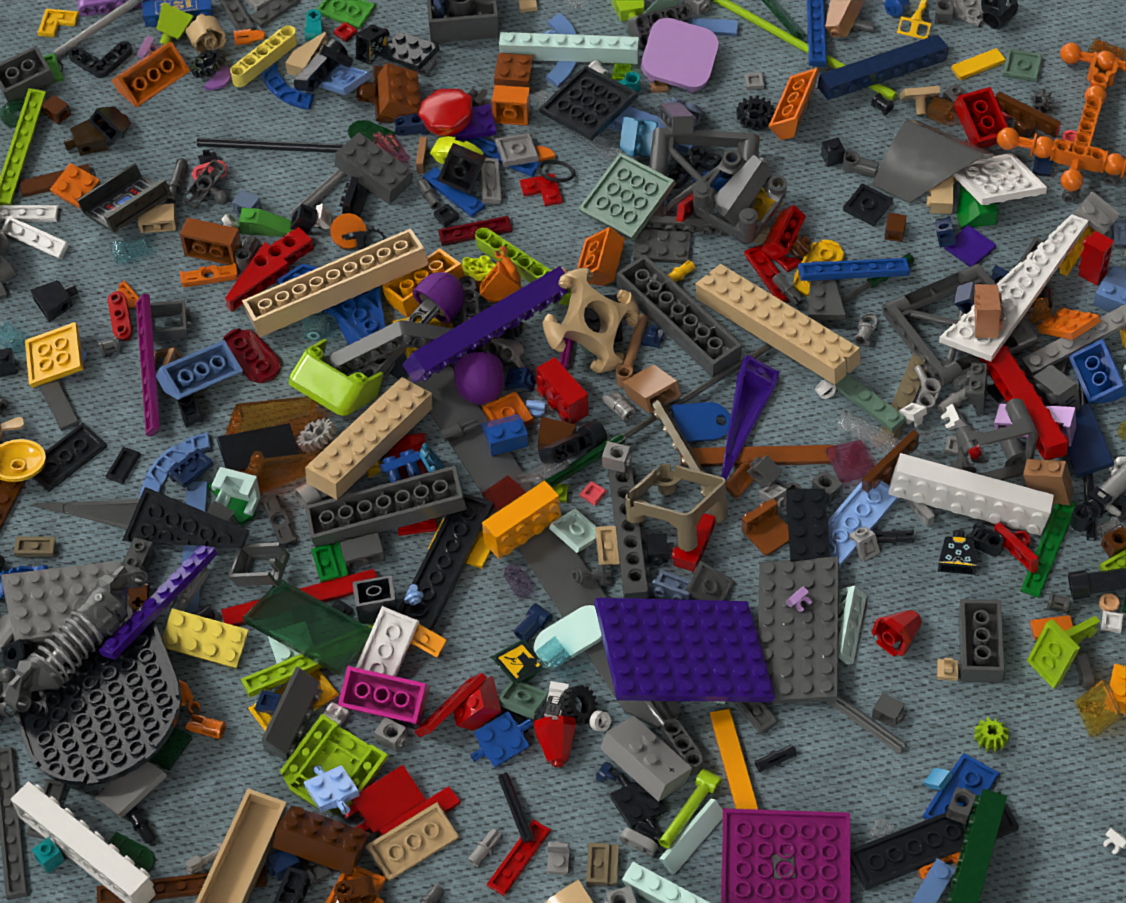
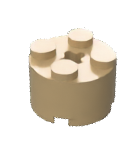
(206, 33)

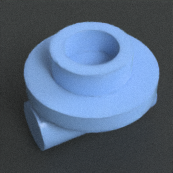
(536, 407)
(413, 596)

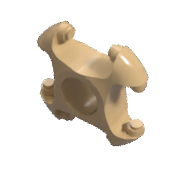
(574, 324)

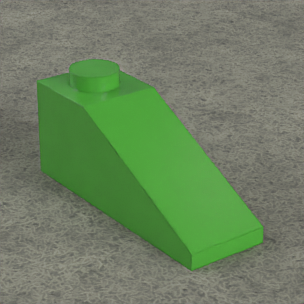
(263, 223)

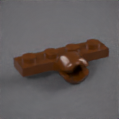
(369, 93)
(1027, 118)
(886, 466)

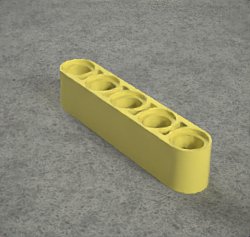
(263, 56)

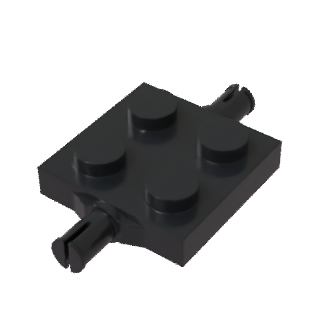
(636, 803)

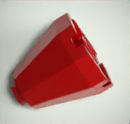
(897, 627)
(555, 738)

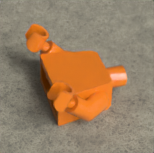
(501, 280)

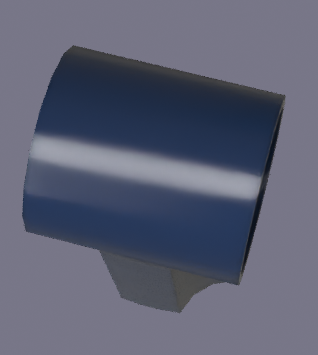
(534, 620)

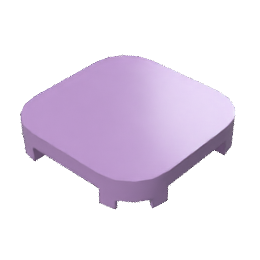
(679, 54)

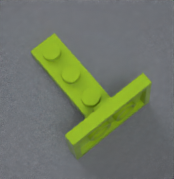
(1058, 648)

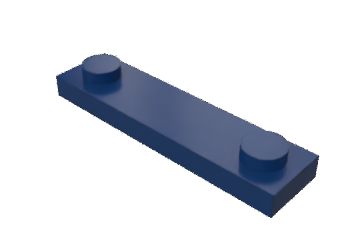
(464, 201)

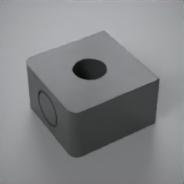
(464, 21)

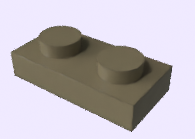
(35, 546)

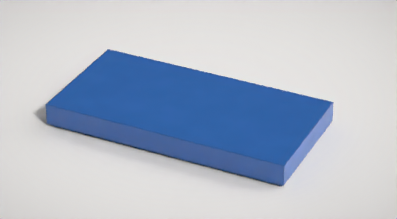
(966, 774)

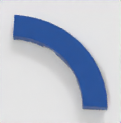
(282, 91)

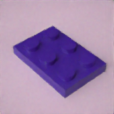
(480, 125)

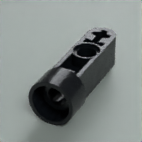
(318, 69)
(585, 439)
(1084, 583)

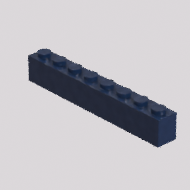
(882, 67)

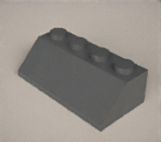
(291, 714)

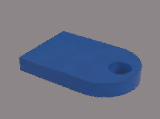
(699, 422)

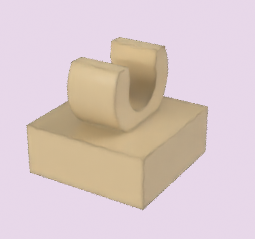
(947, 669)

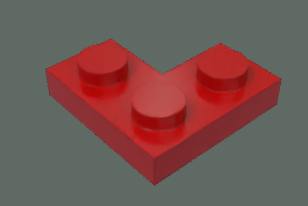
(548, 189)

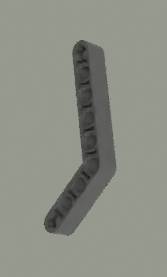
(382, 343)

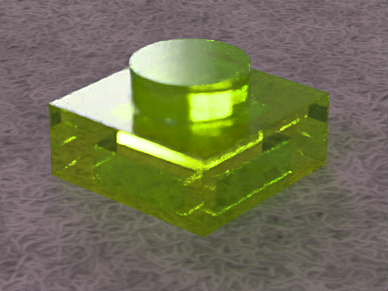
(620, 71)

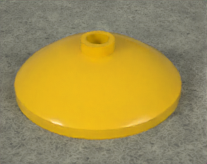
(20, 460)

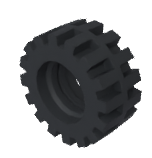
(587, 701)

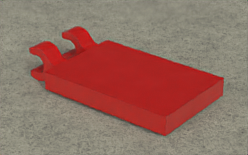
(386, 800)

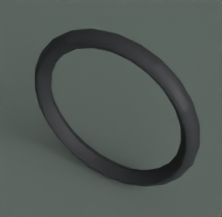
(556, 179)

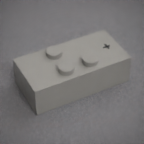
(646, 758)

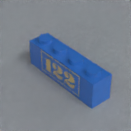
(152, 9)

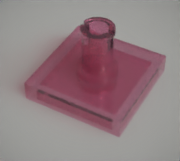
(849, 460)

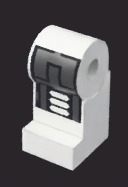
(552, 706)

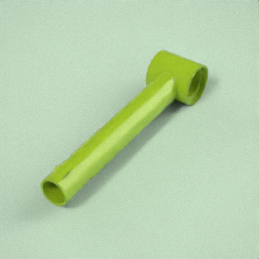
(706, 783)

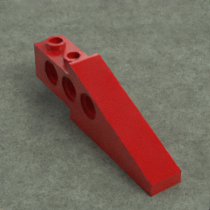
(268, 266)

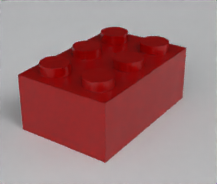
(980, 117)
(562, 391)

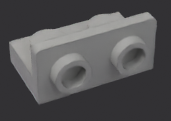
(1098, 213)

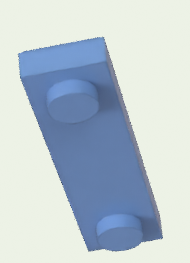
(934, 883)

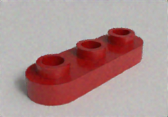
(122, 321)

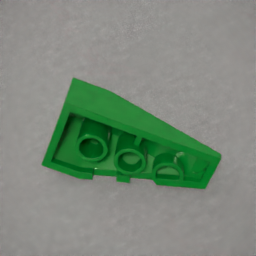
(973, 213)

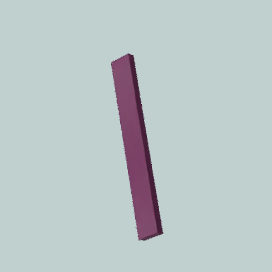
(147, 364)

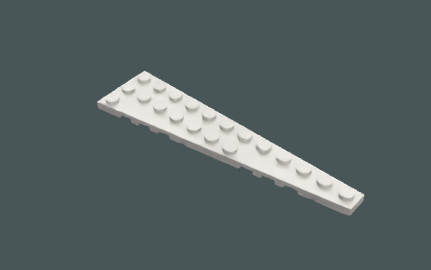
(1018, 291)

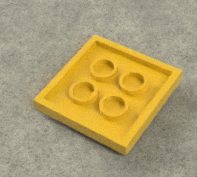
(53, 355)

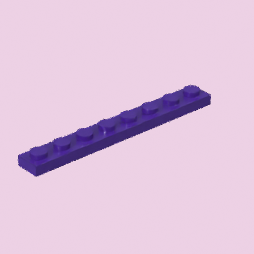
(158, 602)

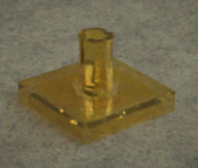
(1098, 708)

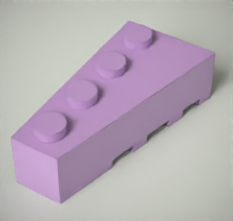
(1063, 415)

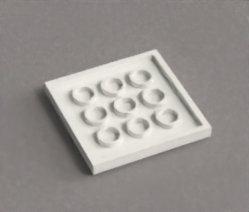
(999, 180)

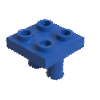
(408, 459)

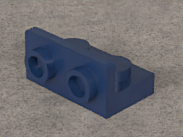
(190, 468)

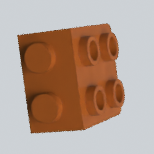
(765, 528)

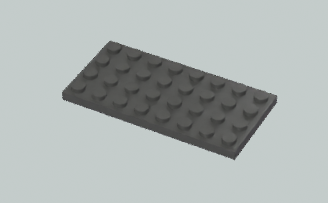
(798, 645)

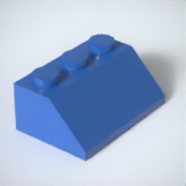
(1098, 373)

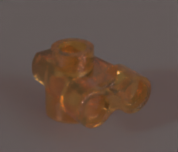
(1041, 310)

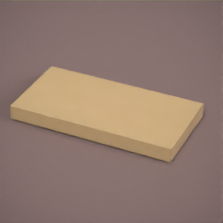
(412, 842)

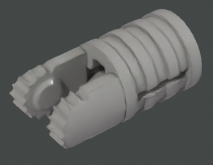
(619, 406)

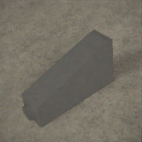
(742, 189)

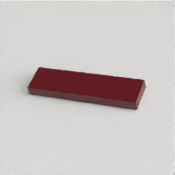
(467, 231)

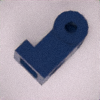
(410, 124)
(945, 232)

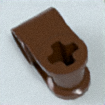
(138, 596)
(357, 890)

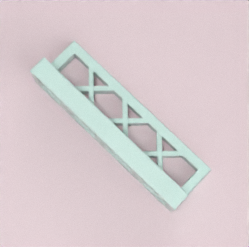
(850, 622)

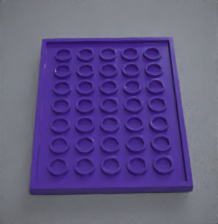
(683, 650)

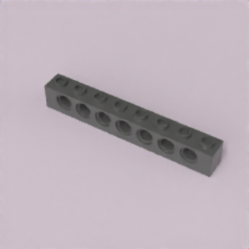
(625, 539)

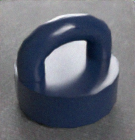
(604, 772)

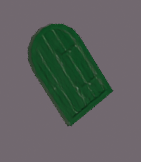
(367, 129)
(138, 853)

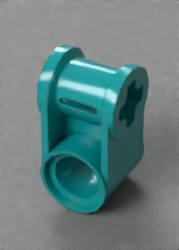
(313, 24)

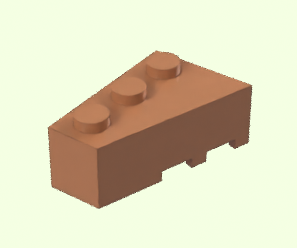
(987, 311)

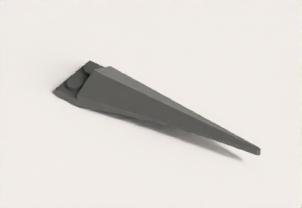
(109, 512)

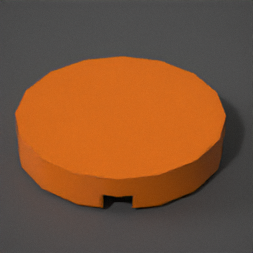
(343, 225)

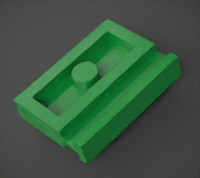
(329, 562)

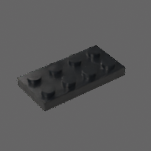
(807, 524)

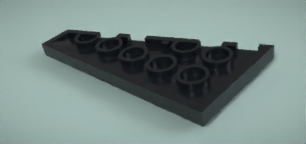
(177, 523)

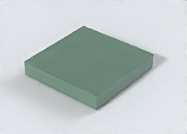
(1022, 65)
(523, 699)

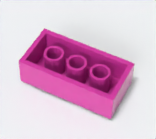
(384, 695)

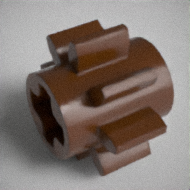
(801, 246)

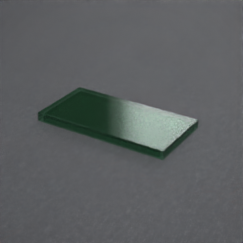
(308, 626)

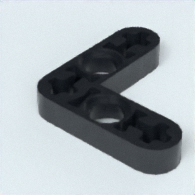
(99, 64)
(696, 161)

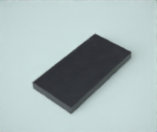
(271, 441)
(69, 456)

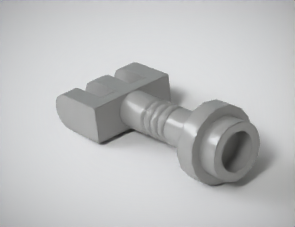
(195, 864)

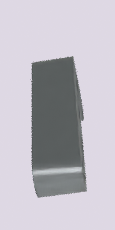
(646, 22)

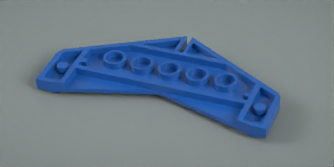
(355, 316)

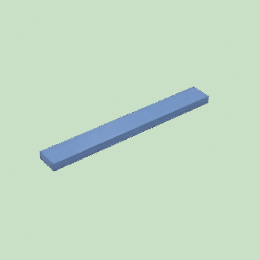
(197, 498)

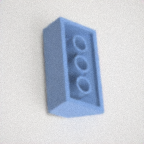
(198, 370)

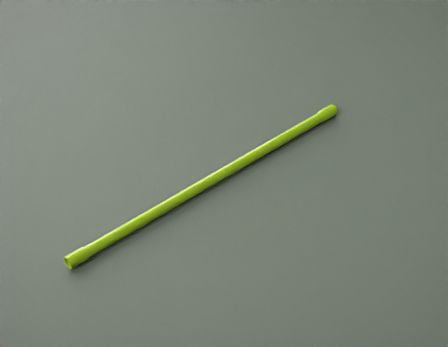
(885, 91)

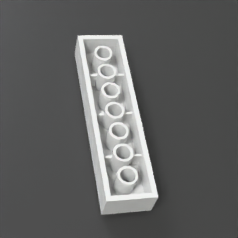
(970, 494)
(82, 845)

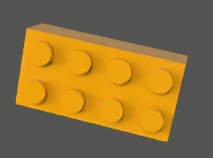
(400, 290)
(521, 520)

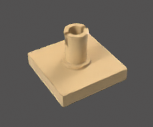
(919, 95)

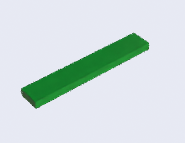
(1048, 548)

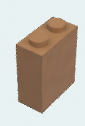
(650, 386)
(1050, 478)

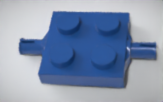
(501, 739)

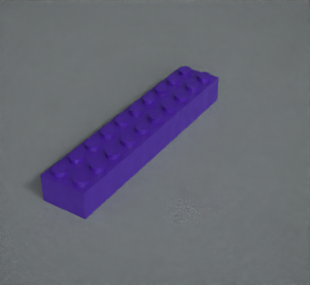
(485, 326)

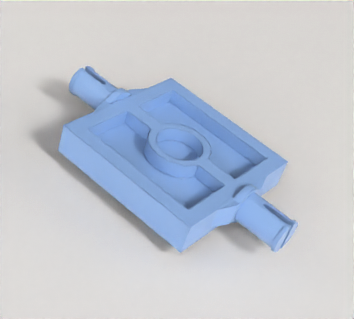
(331, 789)

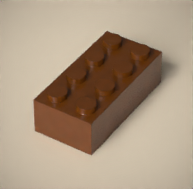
(321, 840)

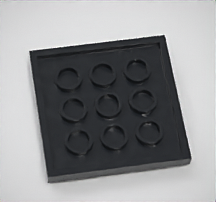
(588, 102)

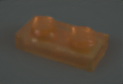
(1098, 46)

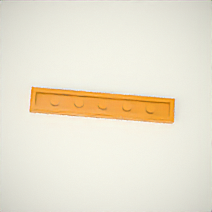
(733, 760)

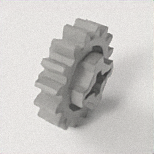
(316, 435)

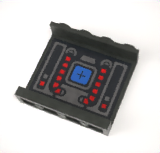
(123, 198)

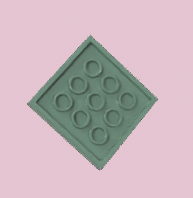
(627, 196)

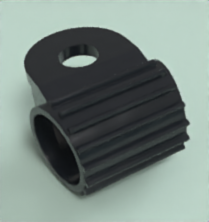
(996, 12)
(360, 237)

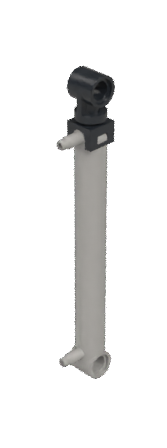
(1100, 501)

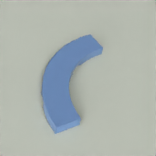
(563, 69)
(160, 469)

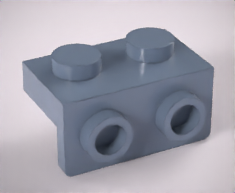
(670, 586)

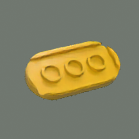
(819, 252)

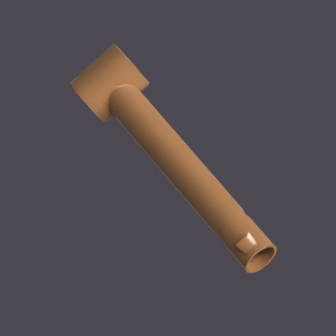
(626, 369)

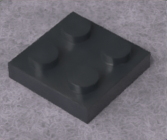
(867, 204)

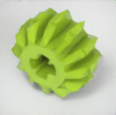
(992, 741)

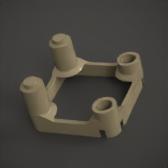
(714, 501)

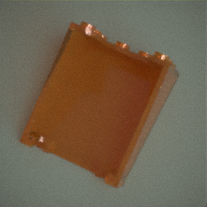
(282, 470)

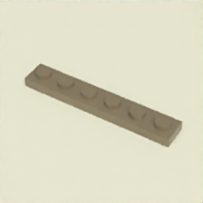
(907, 390)
(679, 442)

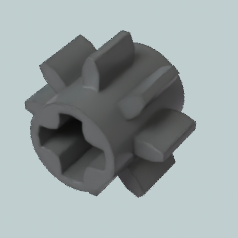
(1038, 98)

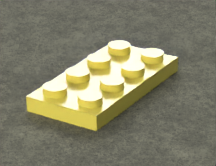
(204, 638)

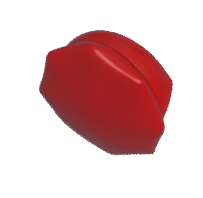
(446, 111)

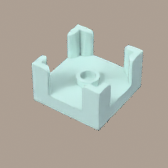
(239, 486)

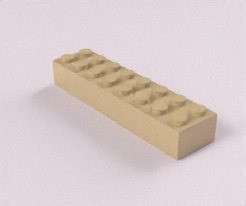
(368, 438)

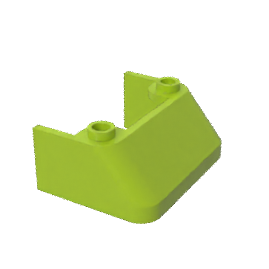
(331, 387)

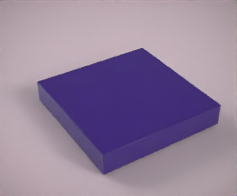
(971, 246)

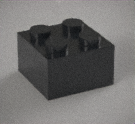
(461, 168)
(372, 595)

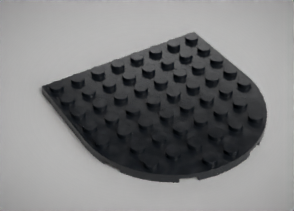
(105, 715)

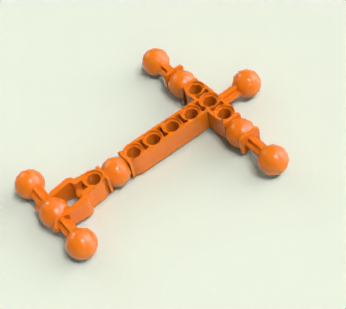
(1078, 153)

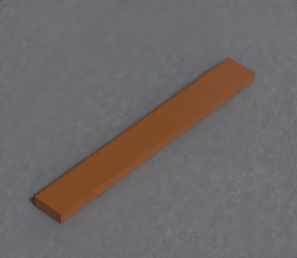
(779, 454)

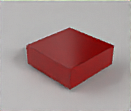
(345, 31)

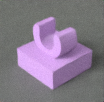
(146, 47)
(797, 597)

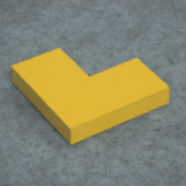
(53, 18)

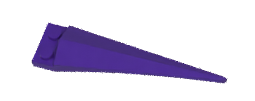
(752, 391)

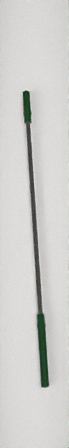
(597, 452)

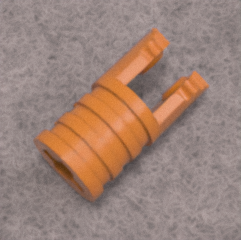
(254, 35)
(206, 726)

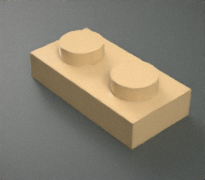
(607, 545)

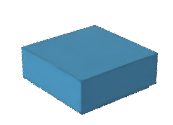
(938, 779)

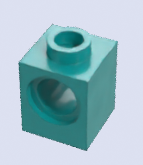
(48, 855)

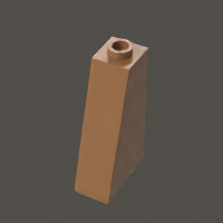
(842, 16)

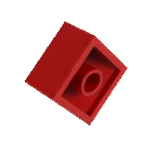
(478, 706)

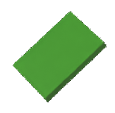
(349, 11)

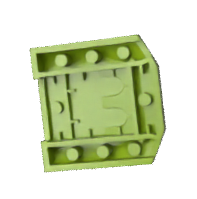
(331, 747)

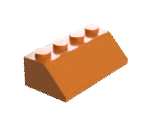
(151, 74)
(793, 104)

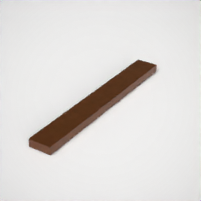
(173, 887)

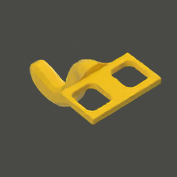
(916, 20)

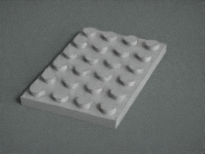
(46, 597)

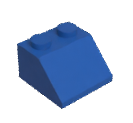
(505, 434)

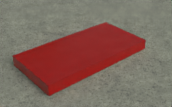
(450, 704)

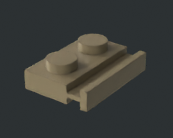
(602, 864)

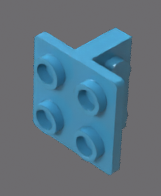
(637, 136)

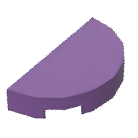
(219, 80)

